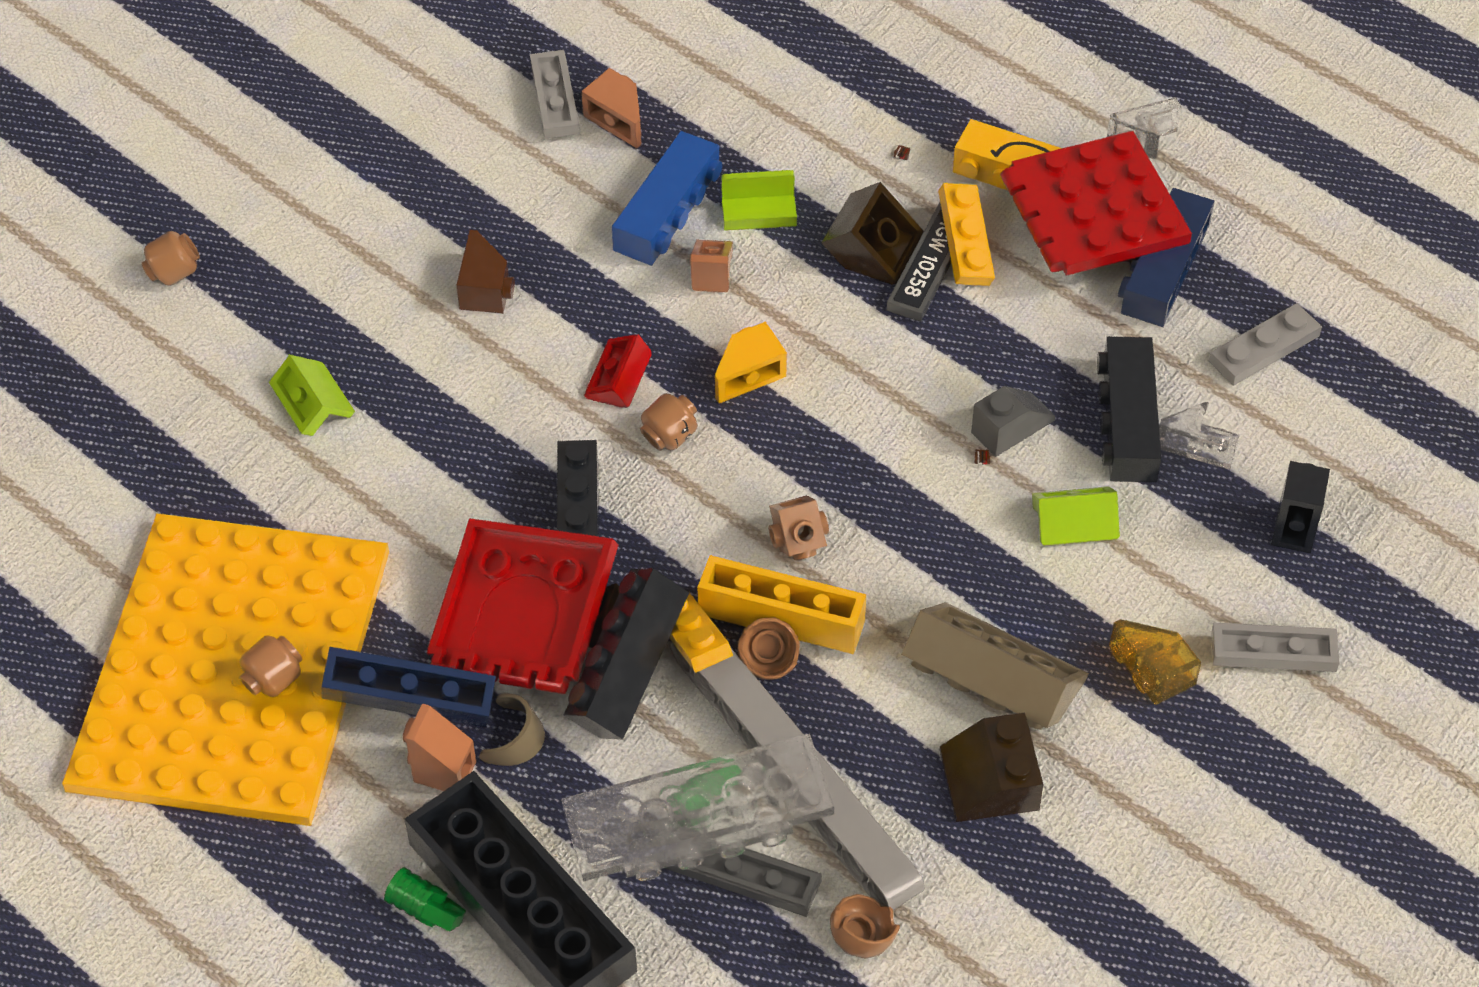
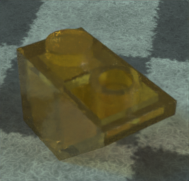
(1156, 659)

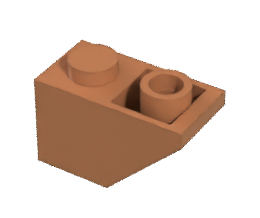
(437, 750)

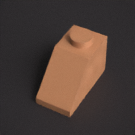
(614, 105)

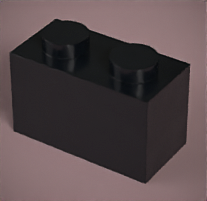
(1300, 506)

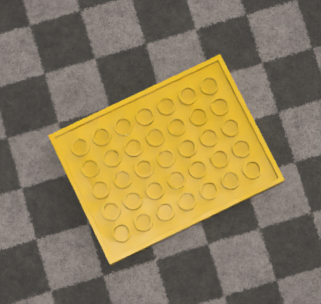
(169, 702)

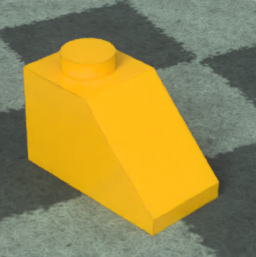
(749, 362)

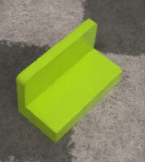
(758, 200)
(309, 393)
(1077, 515)

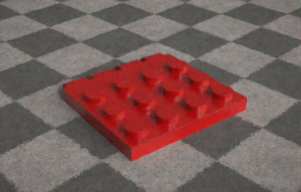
(1095, 204)
(522, 604)

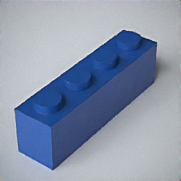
(666, 198)

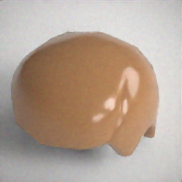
(769, 648)
(863, 926)

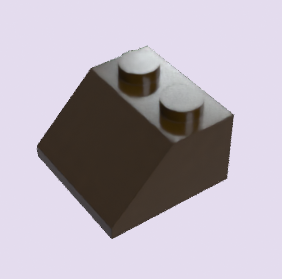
(873, 234)
(992, 769)

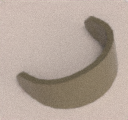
(528, 741)

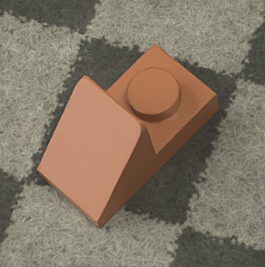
(711, 265)

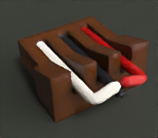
(902, 152)
(982, 457)

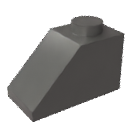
(1008, 418)

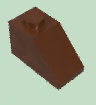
(483, 277)

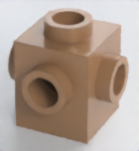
(798, 527)

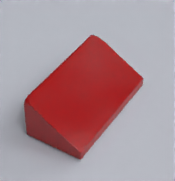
(619, 371)

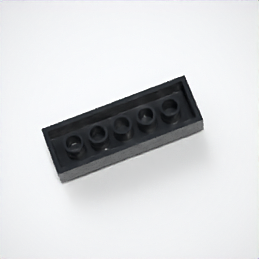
(518, 890)

